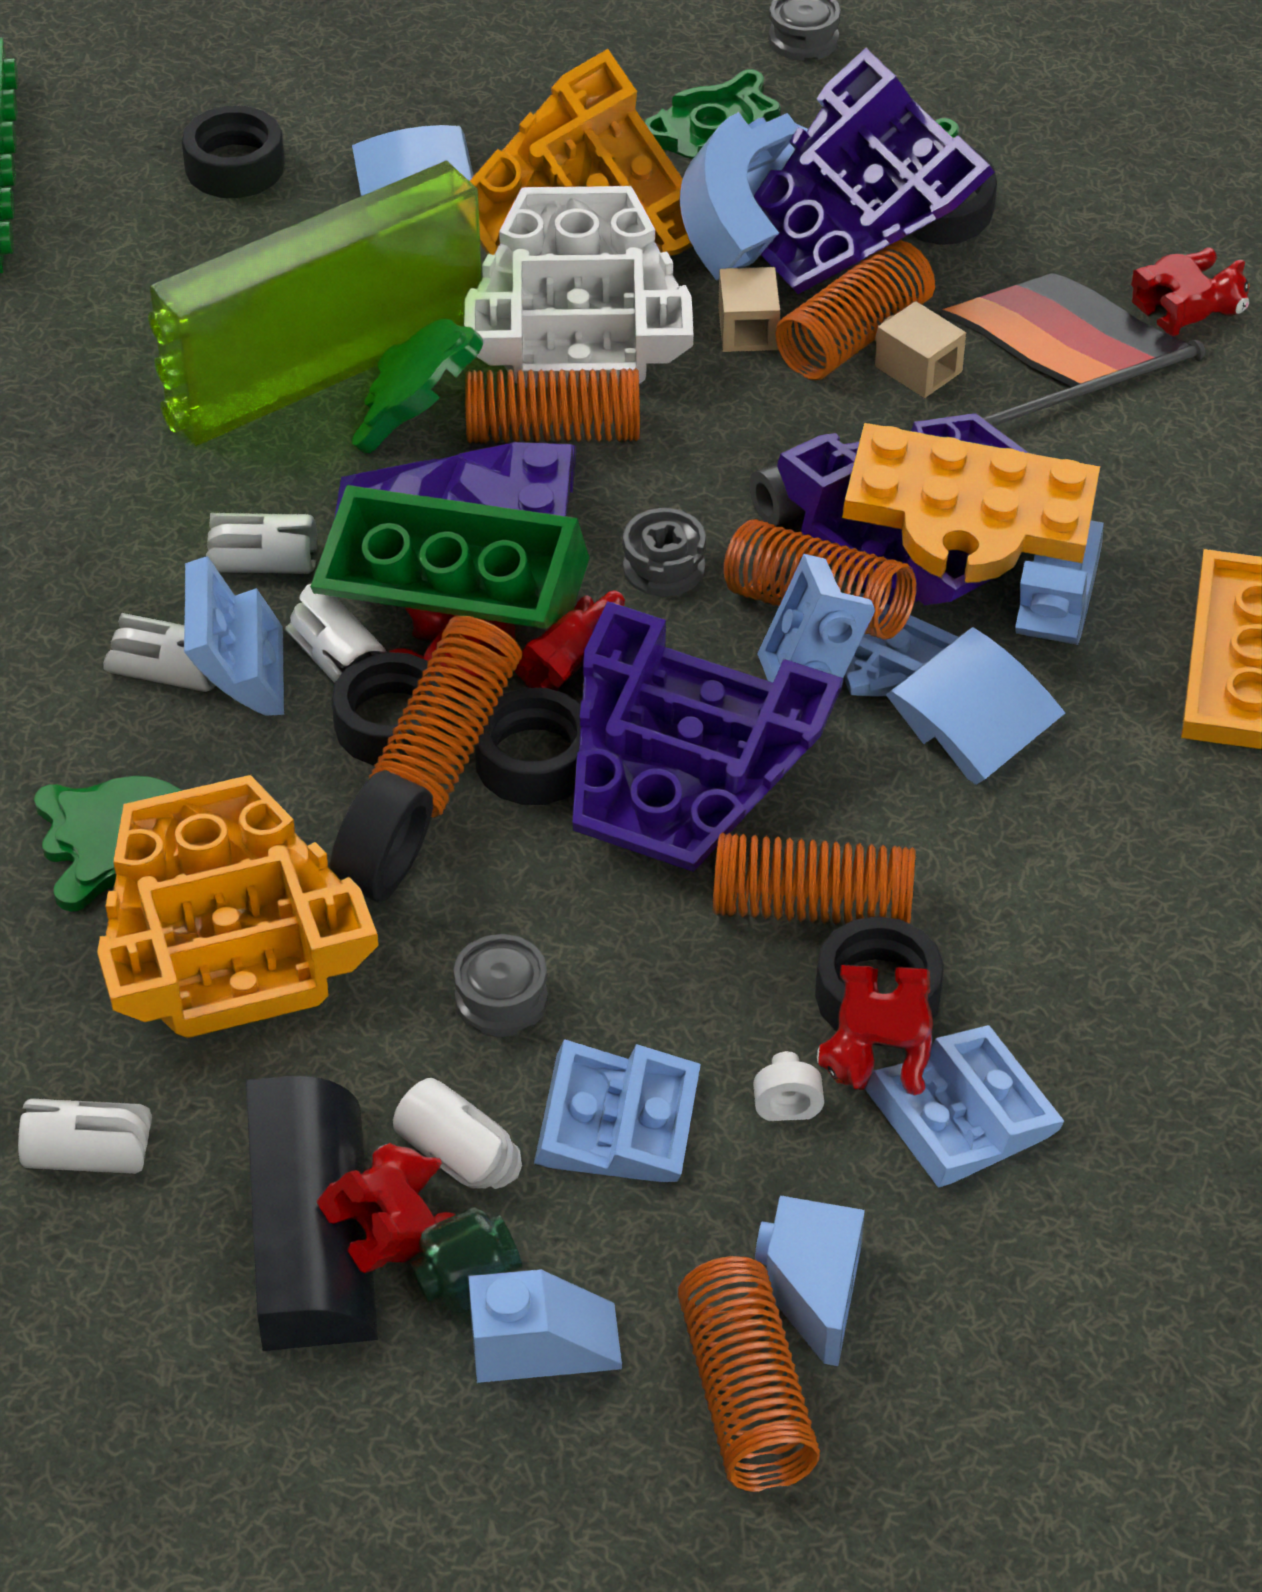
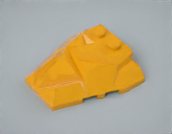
(585, 139)
(224, 912)

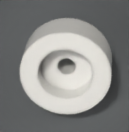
(788, 1089)

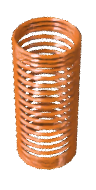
(853, 313)
(599, 399)
(772, 548)
(472, 657)
(843, 884)
(765, 1434)

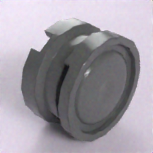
(804, 28)
(664, 552)
(500, 984)

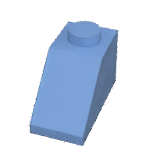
(813, 1268)
(539, 1327)

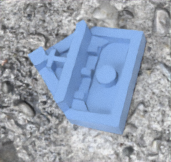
(886, 663)

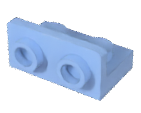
(815, 623)

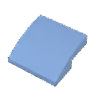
(407, 152)
(233, 639)
(975, 704)
(972, 1109)
(618, 1113)

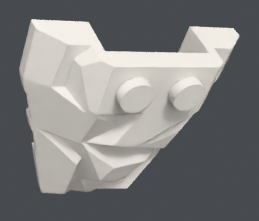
(579, 287)

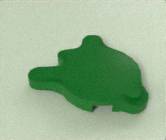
(702, 109)
(410, 373)
(87, 832)

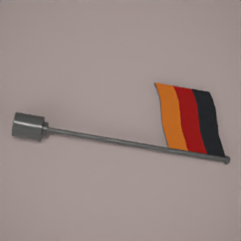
(1051, 328)

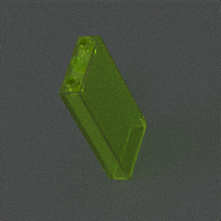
(313, 302)

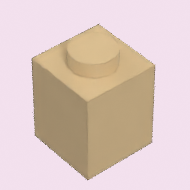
(748, 308)
(919, 349)

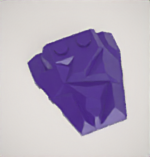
(862, 176)
(506, 476)
(818, 480)
(680, 742)

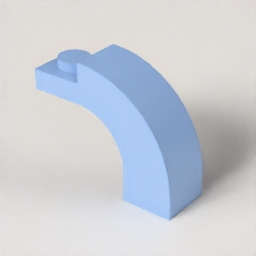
(716, 196)
(1058, 593)

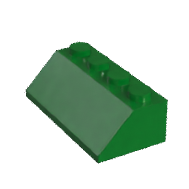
(453, 557)

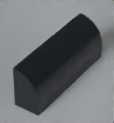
(306, 1282)

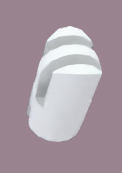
(262, 542)
(330, 633)
(154, 653)
(83, 1135)
(463, 1137)

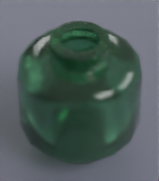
(459, 1249)

